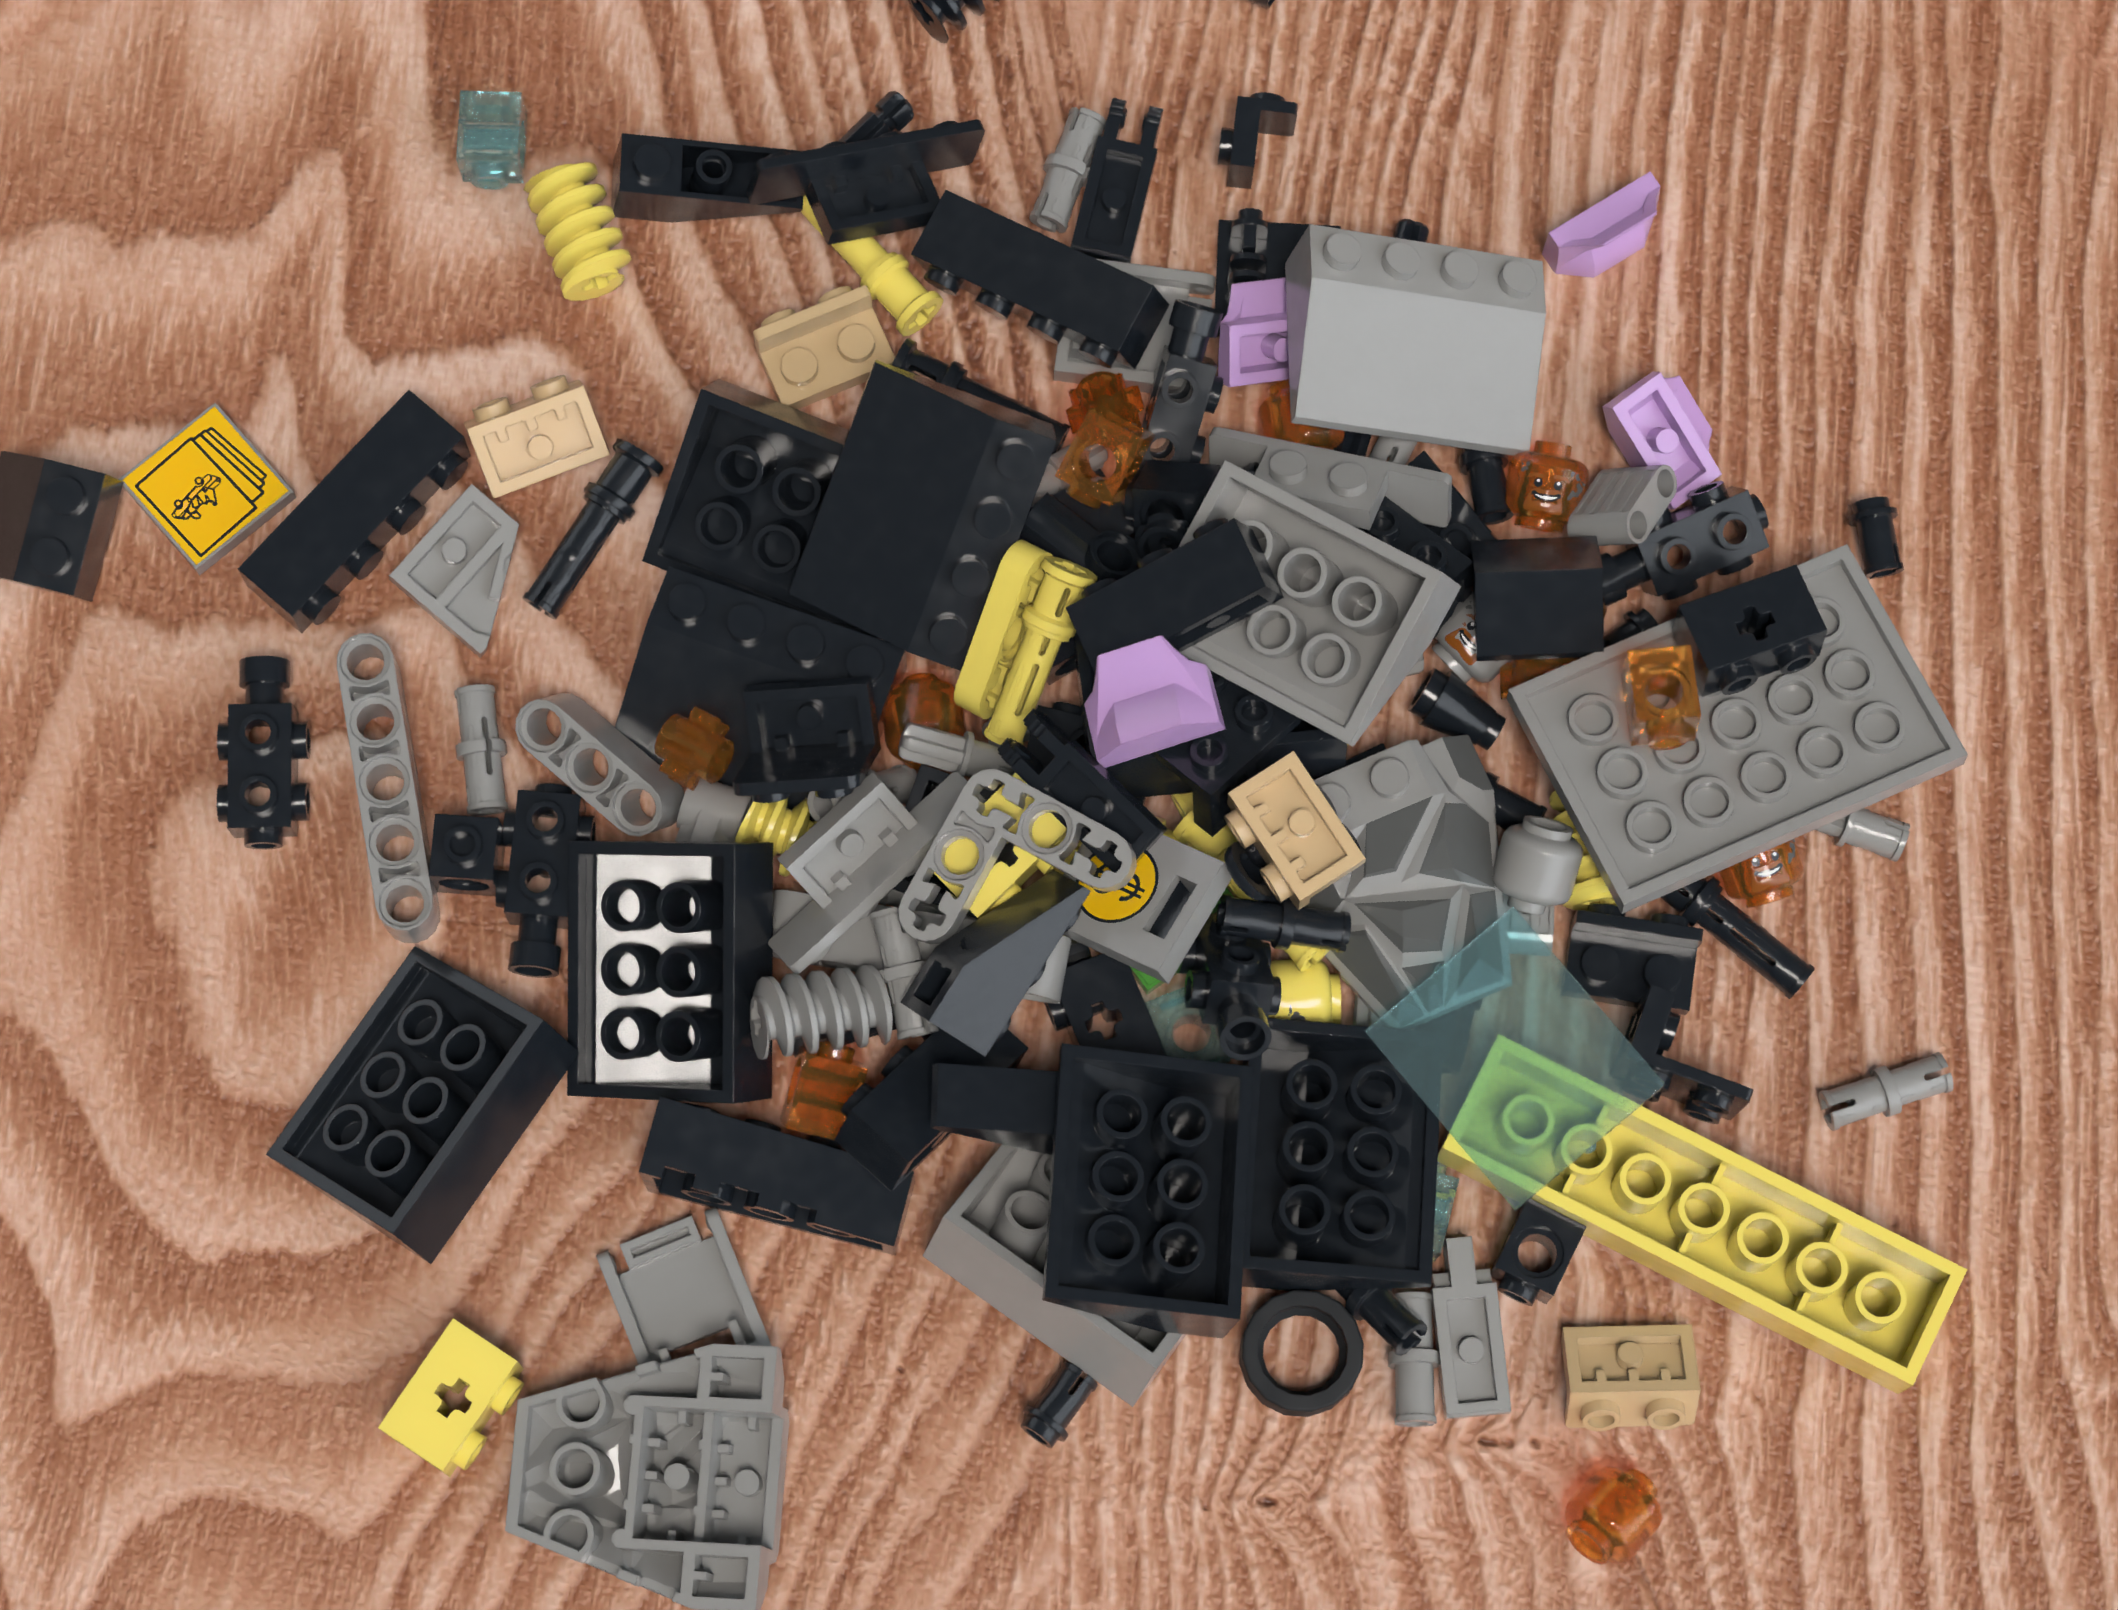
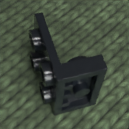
(1703, 1093)

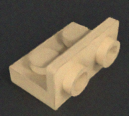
(822, 347)
(535, 436)
(1292, 831)
(1630, 1376)

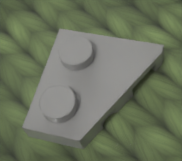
(462, 568)

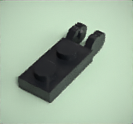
(1117, 188)
(1083, 785)

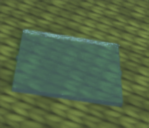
(1514, 1058)

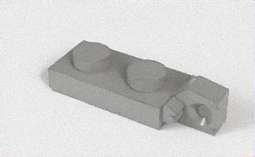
(1468, 1336)

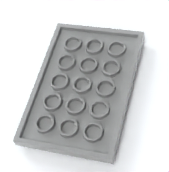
(1762, 759)

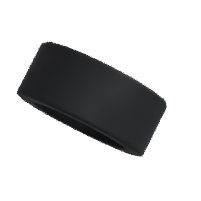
(1335, 1318)

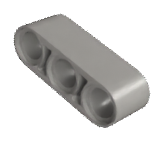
(572, 761)

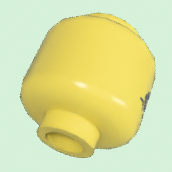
(1308, 994)

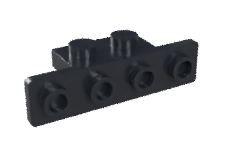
(868, 183)

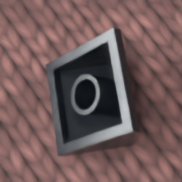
(1537, 598)

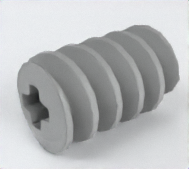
(819, 1008)

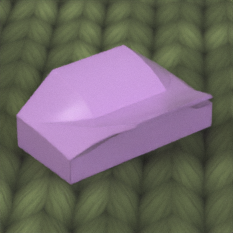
(1604, 231)
(1254, 334)
(1663, 426)
(1149, 701)

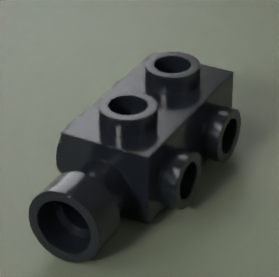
(1180, 411)
(1699, 534)
(265, 764)
(543, 855)
(1232, 989)

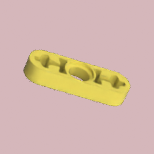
(999, 629)

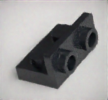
(1623, 956)

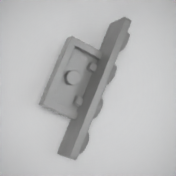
(1337, 481)
(856, 860)

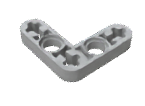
(990, 837)

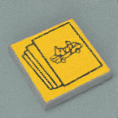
(207, 488)

